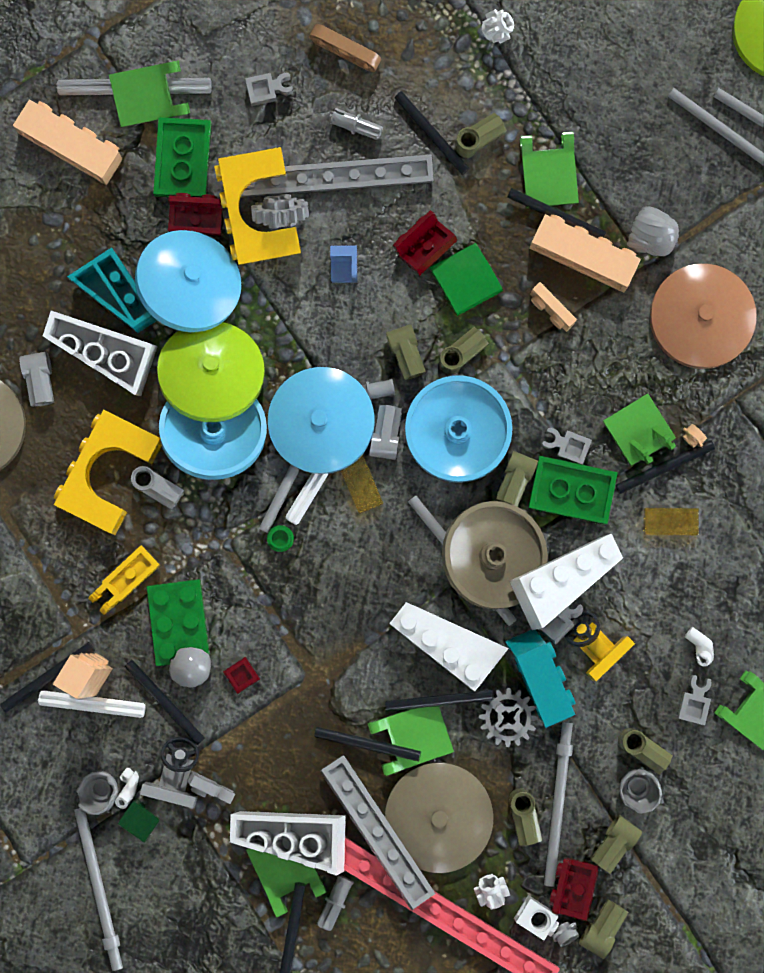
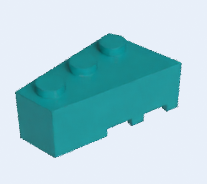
(114, 288)
(542, 677)

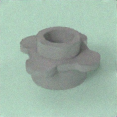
(566, 934)

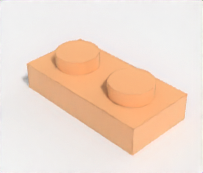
(545, 300)

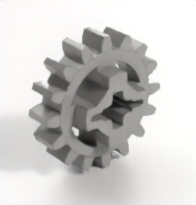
(279, 211)
(516, 726)

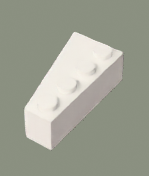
(109, 352)
(558, 583)
(453, 647)
(303, 838)

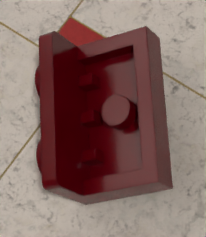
(195, 214)
(424, 243)
(574, 888)

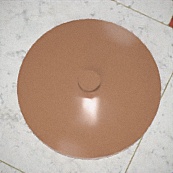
(703, 316)

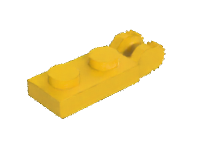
(125, 578)

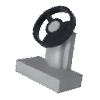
(174, 775)

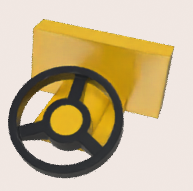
(597, 645)

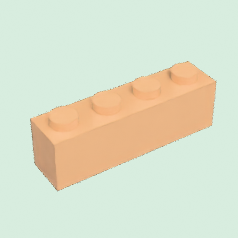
(67, 141)
(585, 253)
(83, 675)

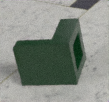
(139, 821)

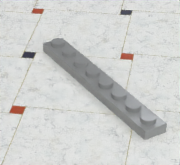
(346, 176)

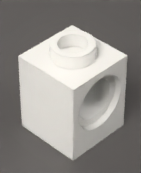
(528, 909)

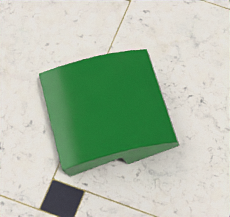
(466, 279)

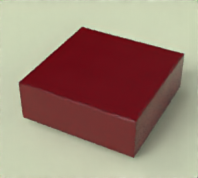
(241, 675)

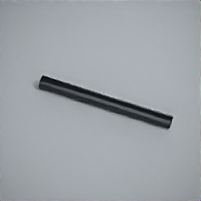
(432, 133)
(549, 210)
(664, 467)
(41, 681)
(439, 700)
(164, 702)
(367, 744)
(292, 929)

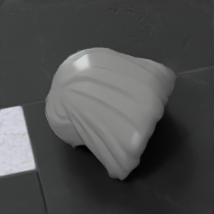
(653, 232)

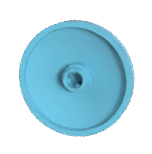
(187, 281)
(321, 420)
(458, 429)
(213, 448)

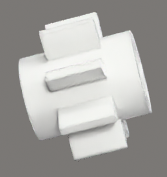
(497, 26)
(491, 891)

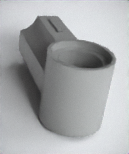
(37, 371)
(386, 439)
(158, 488)

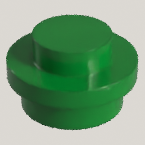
(280, 538)

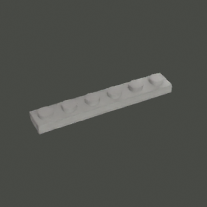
(377, 832)

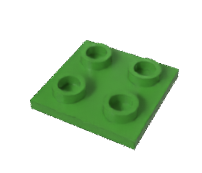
(640, 430)

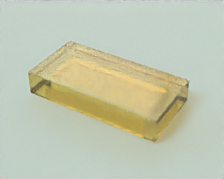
(361, 486)
(671, 521)

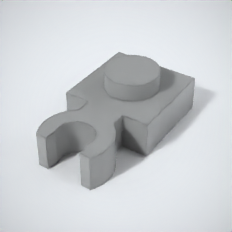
(264, 89)
(571, 446)
(561, 624)
(695, 706)
(204, 786)

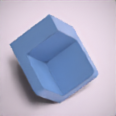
(343, 264)

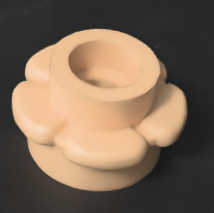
(694, 436)

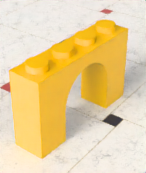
(237, 174)
(107, 435)

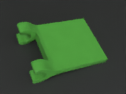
(145, 95)
(550, 173)
(750, 714)
(418, 730)
(280, 875)

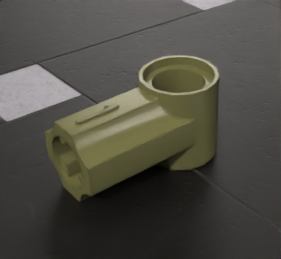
(480, 134)
(404, 346)
(463, 350)
(518, 473)
(646, 751)
(525, 819)
(619, 839)
(600, 935)

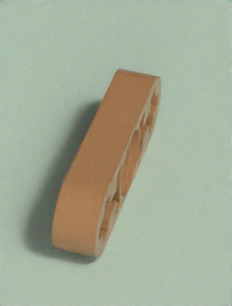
(345, 48)

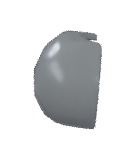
(190, 667)
(640, 791)
(97, 792)

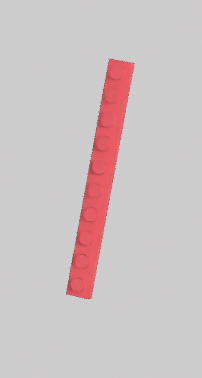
(449, 917)

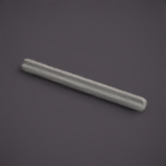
(103, 86)

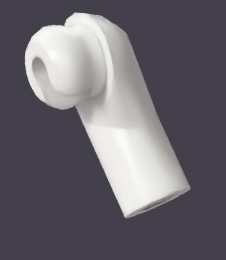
(703, 646)
(128, 792)

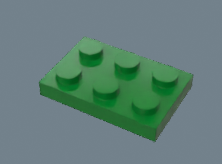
(182, 157)
(572, 490)
(177, 619)

